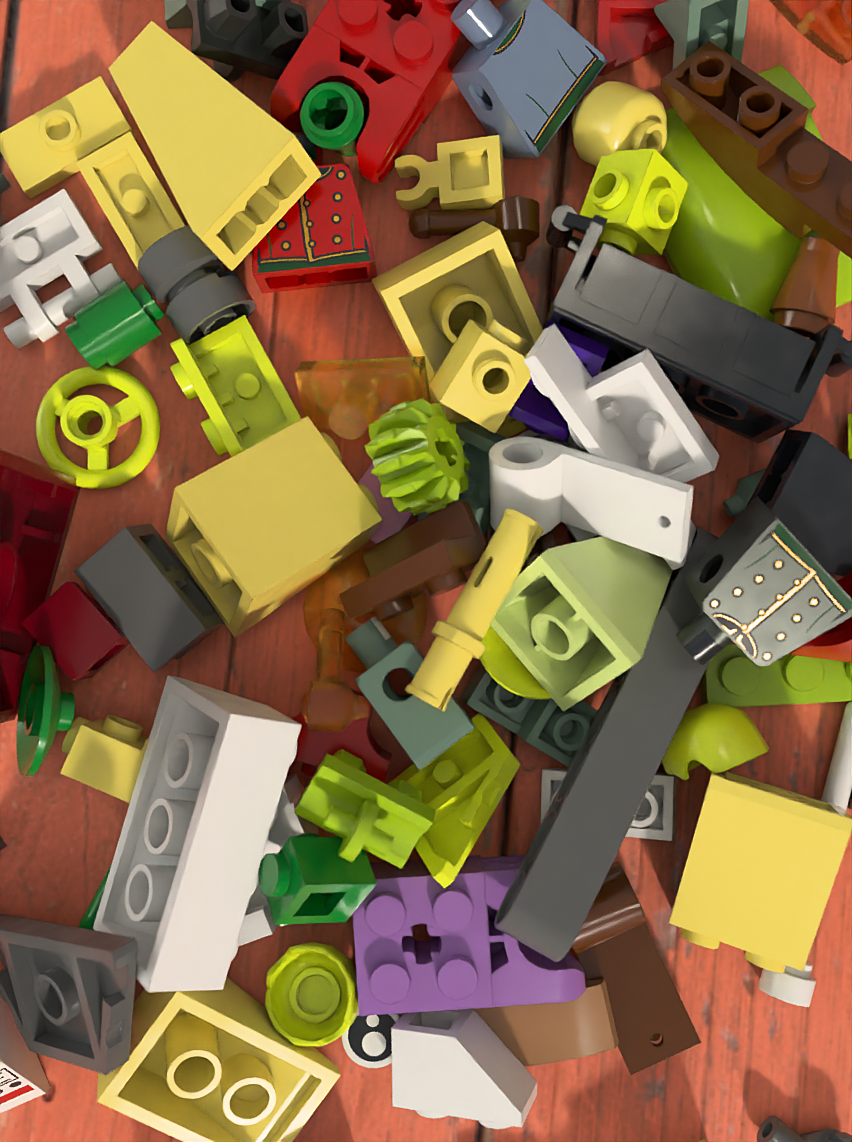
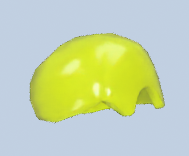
(715, 737)
(312, 994)

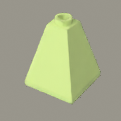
(582, 614)

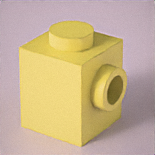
(483, 373)

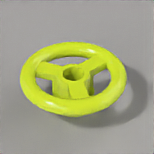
(75, 419)

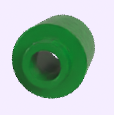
(115, 324)

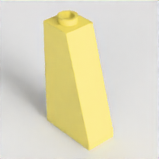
(216, 147)

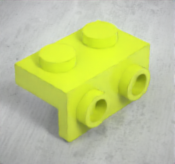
(234, 386)

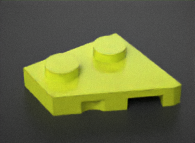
(464, 790)

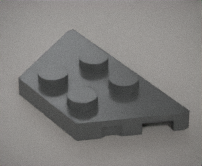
(69, 990)

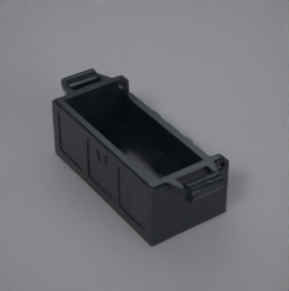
(714, 353)

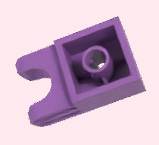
(466, 960)

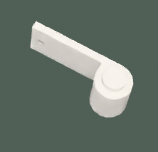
(590, 494)

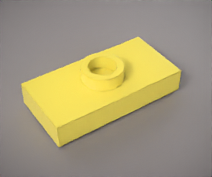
(50, 142)

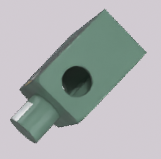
(415, 724)

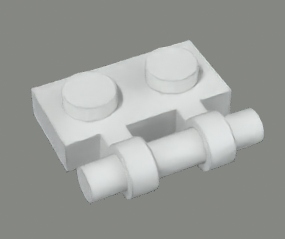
(37, 250)

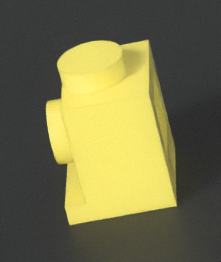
(105, 754)

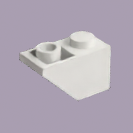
(458, 1069)

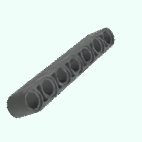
(606, 780)

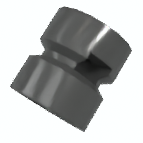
(194, 284)

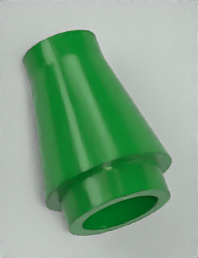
(333, 117)

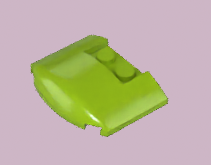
(722, 234)

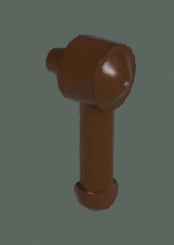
(514, 216)

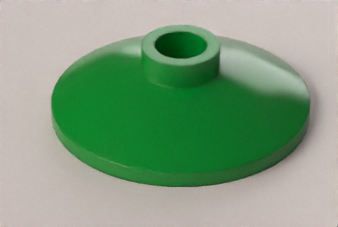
(41, 710)

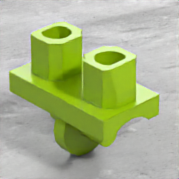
(365, 810)

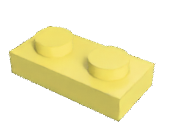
(130, 194)

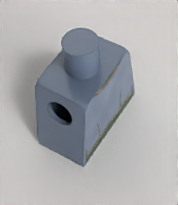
(522, 71)

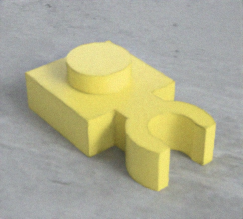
(464, 177)

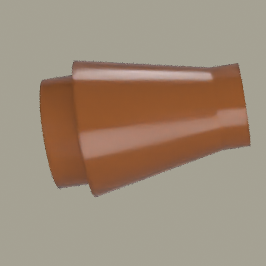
(809, 290)

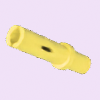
(462, 632)

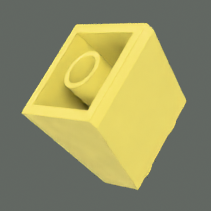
(269, 522)
(760, 870)

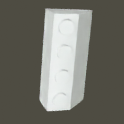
(196, 834)

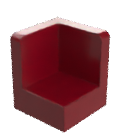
(75, 632)

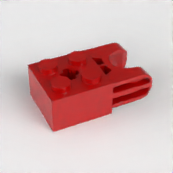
(394, 59)

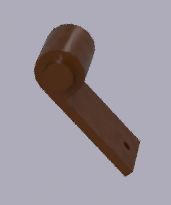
(641, 993)

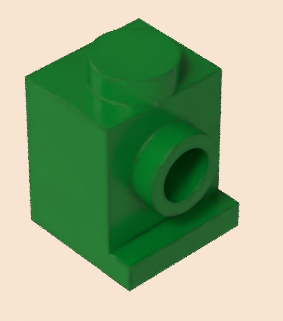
(312, 882)

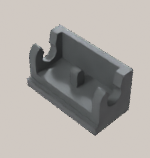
(149, 595)

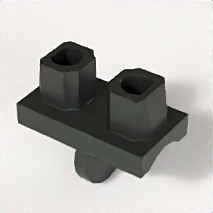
(247, 36)

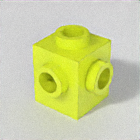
(638, 198)

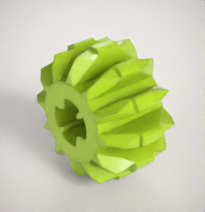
(418, 457)

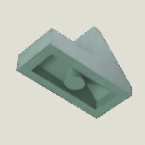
(698, 21)

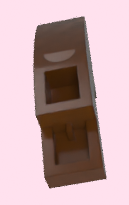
(763, 145)

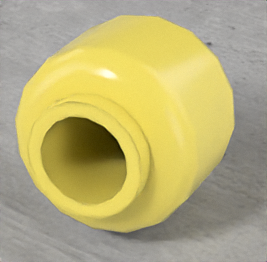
(617, 120)

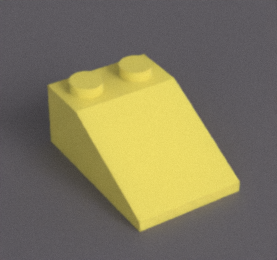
(446, 287)
(215, 1070)

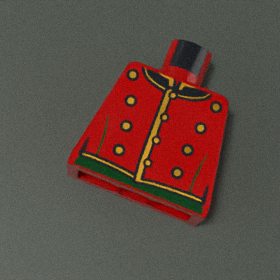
(319, 238)

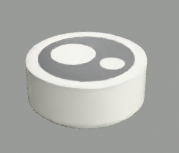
(369, 1040)

